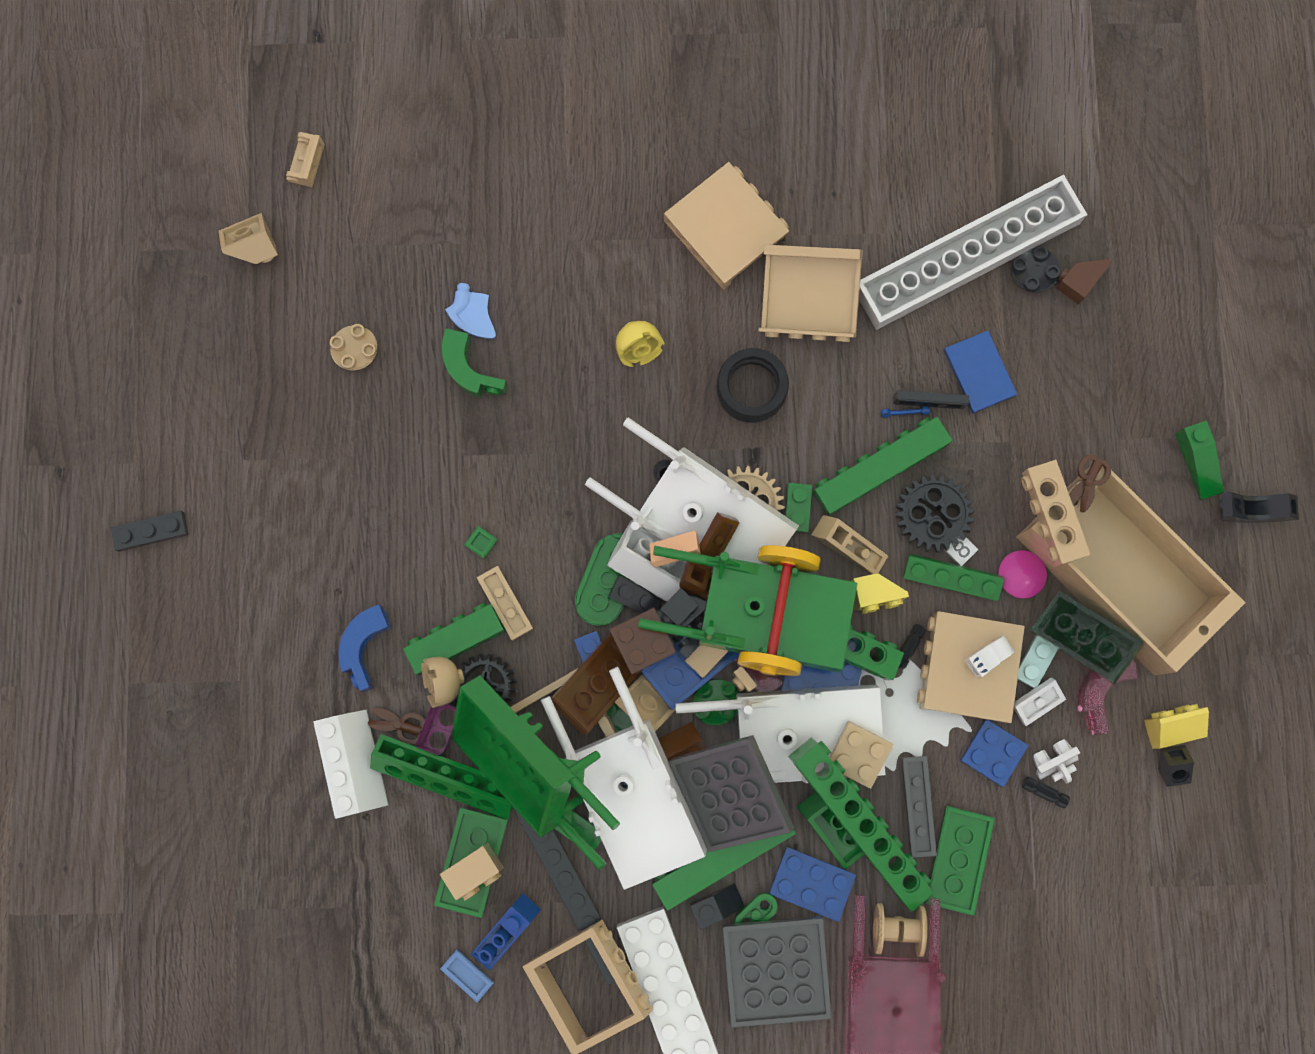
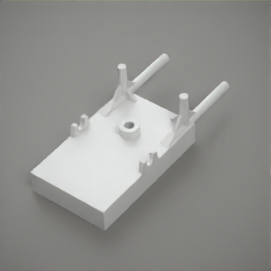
(698, 485)
(802, 715)
(652, 812)

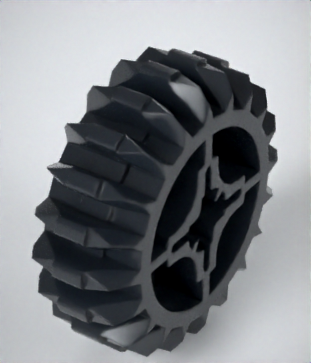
(487, 674)

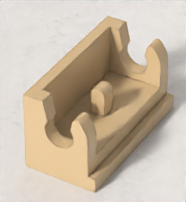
(306, 159)

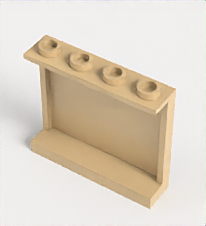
(725, 224)
(811, 292)
(948, 680)

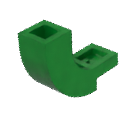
(454, 353)

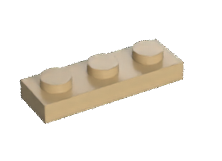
(505, 603)

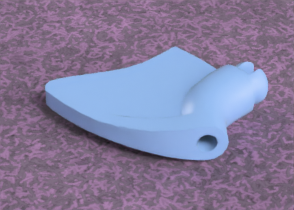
(471, 312)

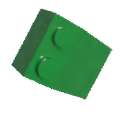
(830, 829)

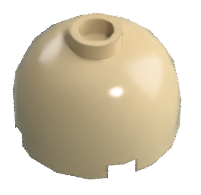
(441, 679)

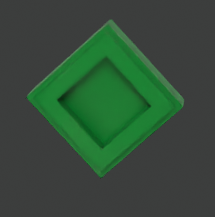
(481, 542)

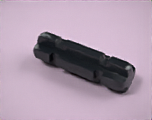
(911, 644)
(1046, 792)

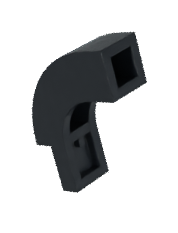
(1259, 508)

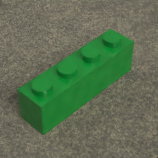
(455, 638)

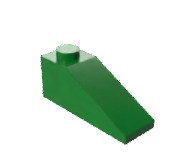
(1201, 459)

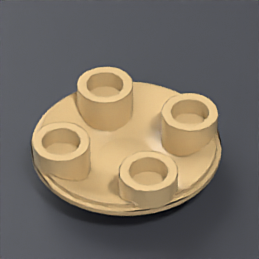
(353, 347)

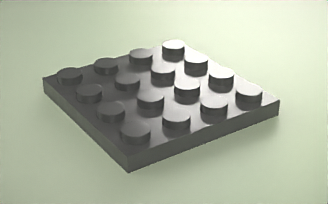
(731, 794)
(776, 971)

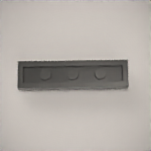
(918, 806)

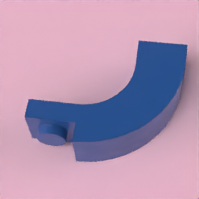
(354, 640)

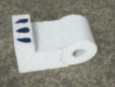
(989, 656)

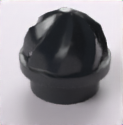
(660, 468)

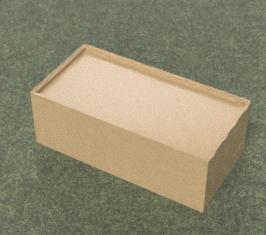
(1140, 576)

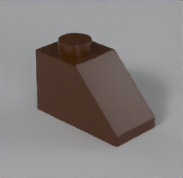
(1081, 278)

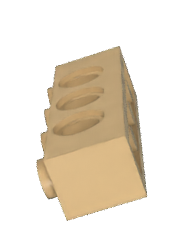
(1059, 499)

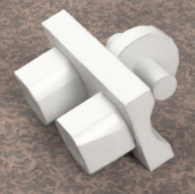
(1065, 756)

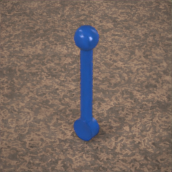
(885, 413)

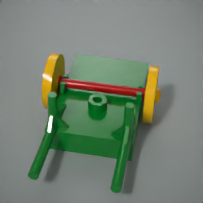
(799, 615)

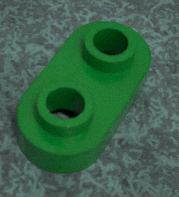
(753, 910)

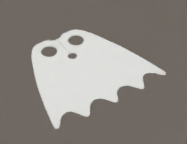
(906, 723)

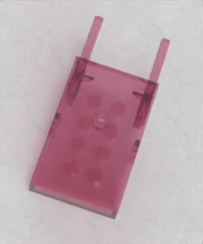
(886, 983)

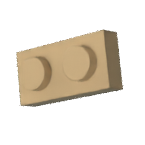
(743, 680)

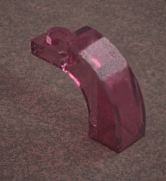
(1092, 696)

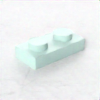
(1036, 662)

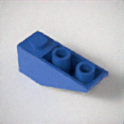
(506, 931)

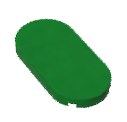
(592, 595)

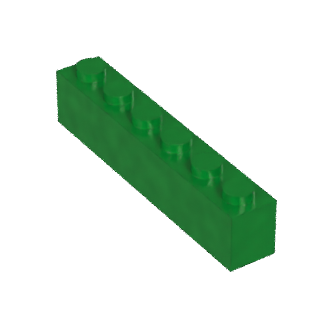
(882, 466)
(693, 877)

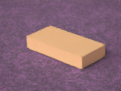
(685, 542)

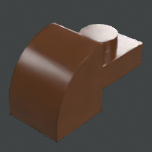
(696, 579)

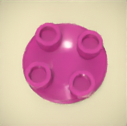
(1023, 574)

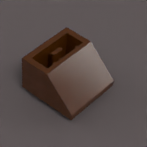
(681, 741)

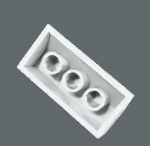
(346, 757)

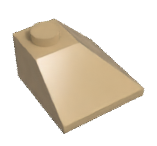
(248, 240)

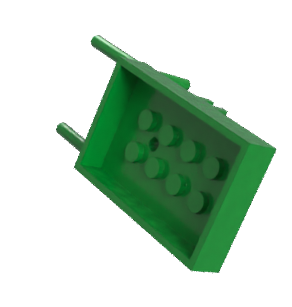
(523, 766)

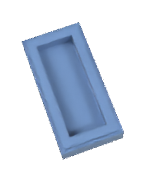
(467, 975)

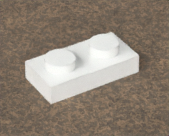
(1038, 701)

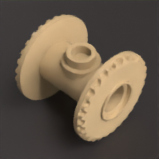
(900, 929)

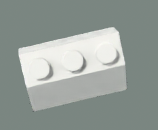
(633, 560)

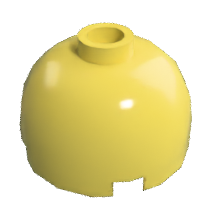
(638, 342)

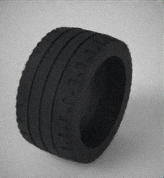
(756, 357)

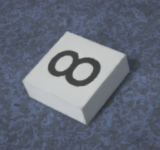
(962, 552)

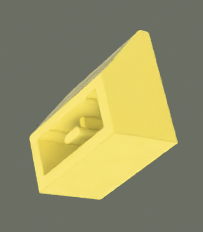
(877, 591)
(1177, 727)

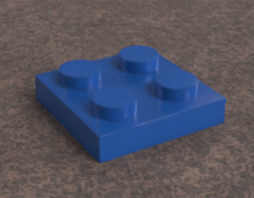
(994, 753)

